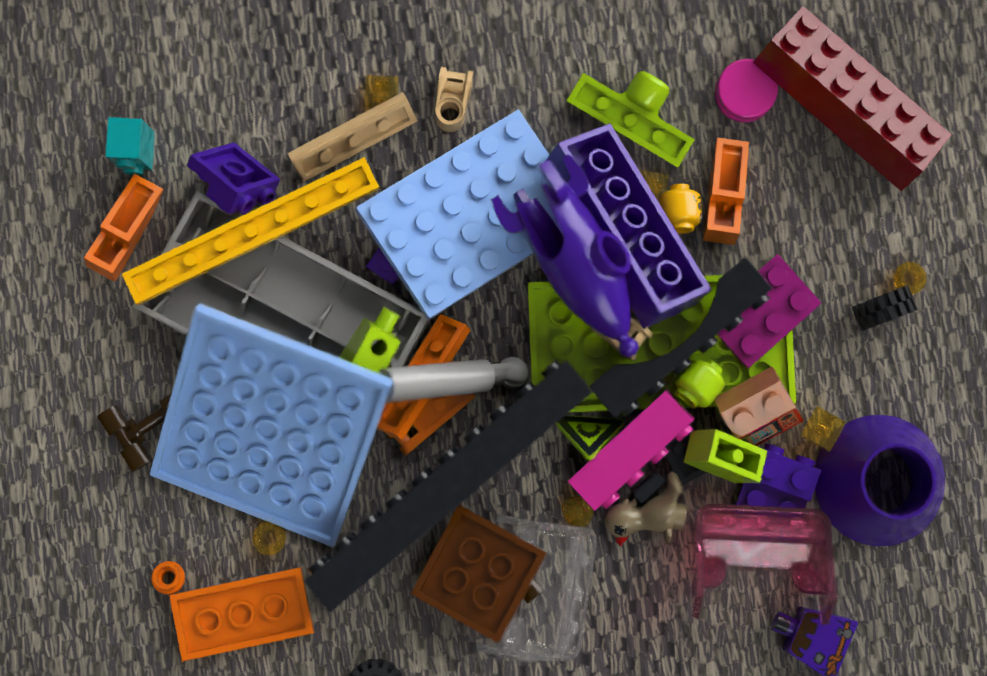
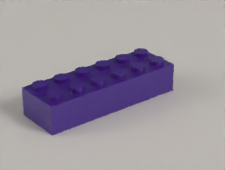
(662, 271)

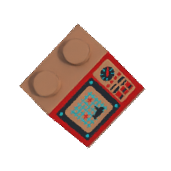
(758, 408)

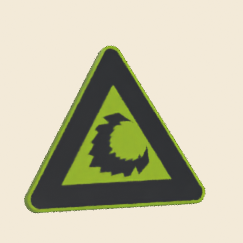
(589, 433)

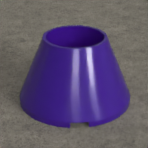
(842, 485)

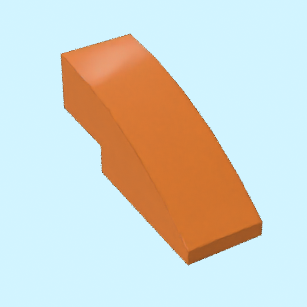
(726, 191)
(123, 227)

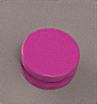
(745, 91)

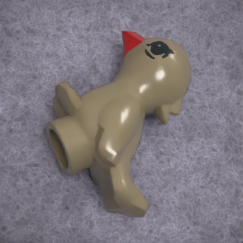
(656, 515)

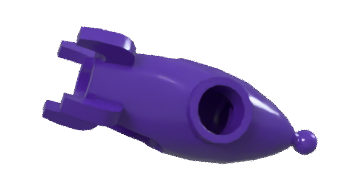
(581, 263)

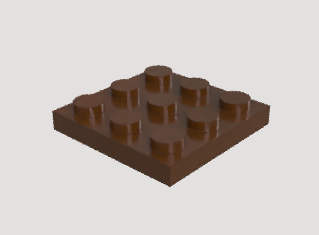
(479, 574)

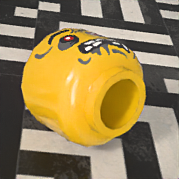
(682, 207)

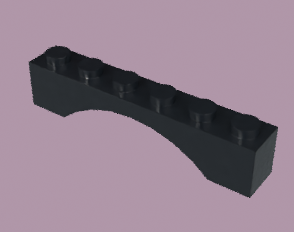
(734, 294)

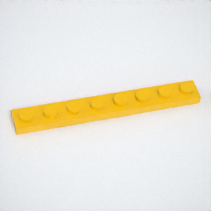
(250, 231)

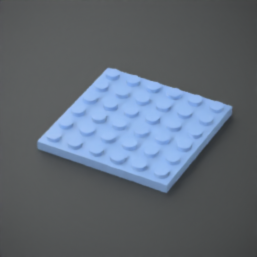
(268, 425)

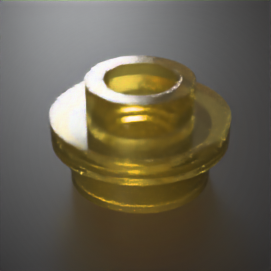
(918, 273)
(577, 511)
(258, 538)

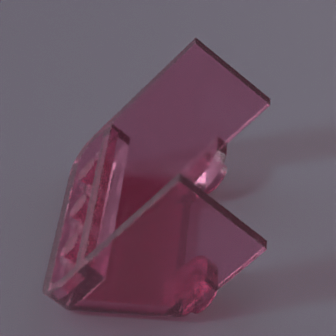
(764, 539)

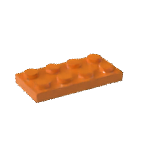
(241, 614)

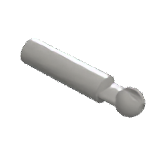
(453, 378)

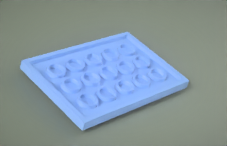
(441, 218)

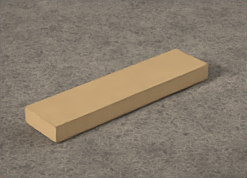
(352, 137)

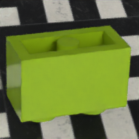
(725, 456)

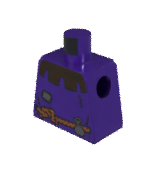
(816, 644)

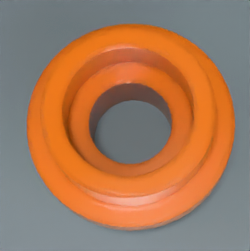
(159, 574)

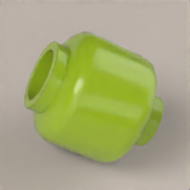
(699, 383)

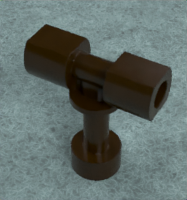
(131, 433)

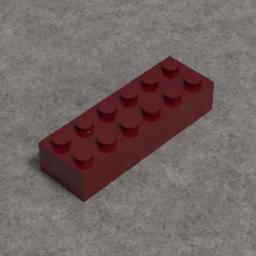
(852, 99)

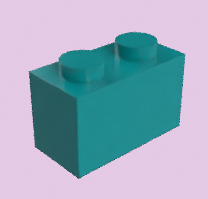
(130, 145)

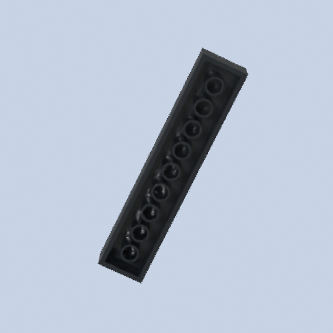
(444, 489)

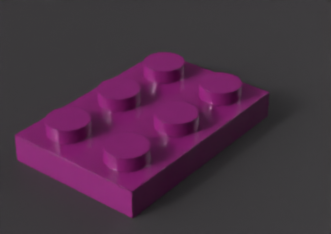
(763, 328)

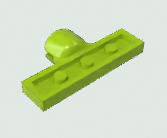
(634, 113)

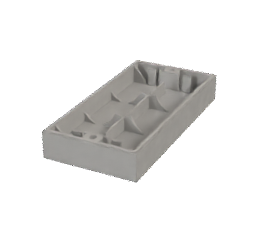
(281, 291)

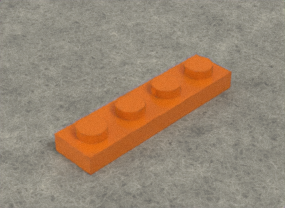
(437, 347)

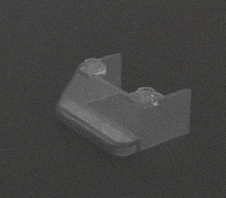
(555, 620)

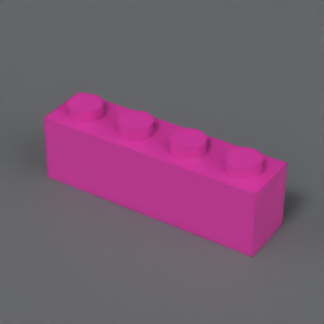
(631, 450)

